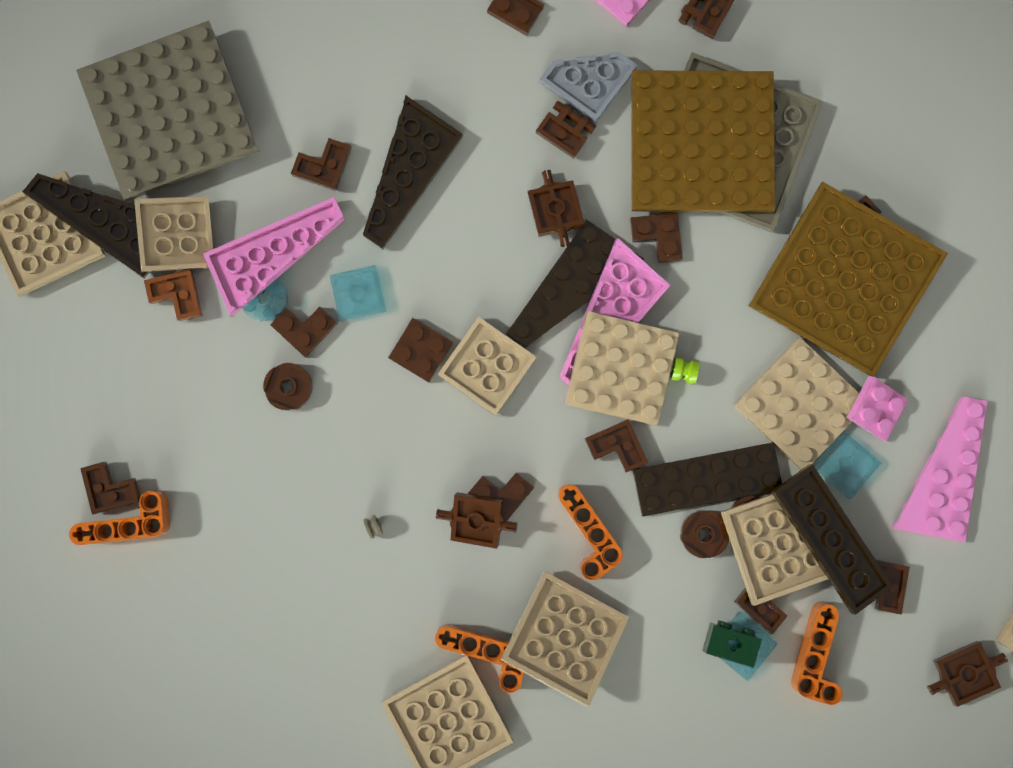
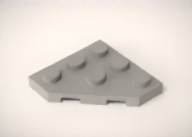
(589, 81)

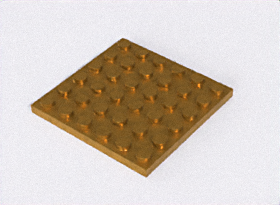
(702, 141)
(847, 279)

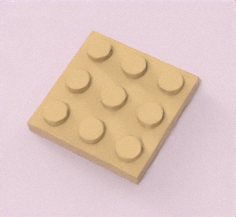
(173, 233)
(487, 366)

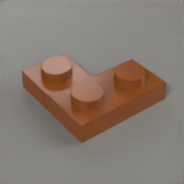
(176, 287)

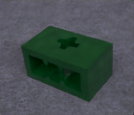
(743, 653)

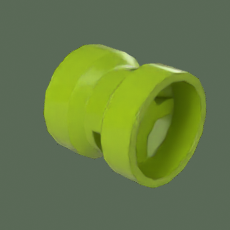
(685, 370)

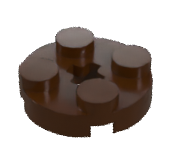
(282, 374)
(691, 538)

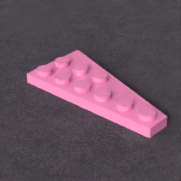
(259, 258)
(623, 291)
(946, 484)

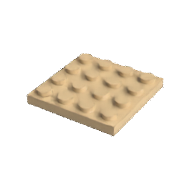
(39, 245)
(621, 368)
(799, 404)
(769, 550)
(565, 639)
(448, 718)

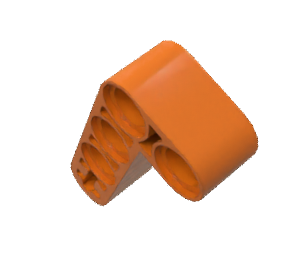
(120, 526)
(586, 527)
(480, 651)
(821, 651)

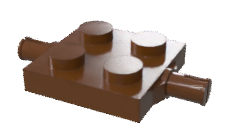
(555, 208)
(476, 520)
(967, 673)

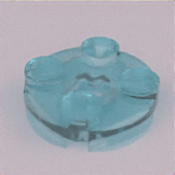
(273, 308)

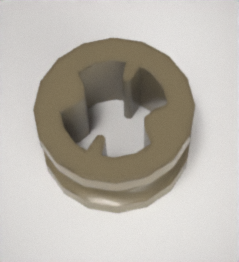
(373, 526)

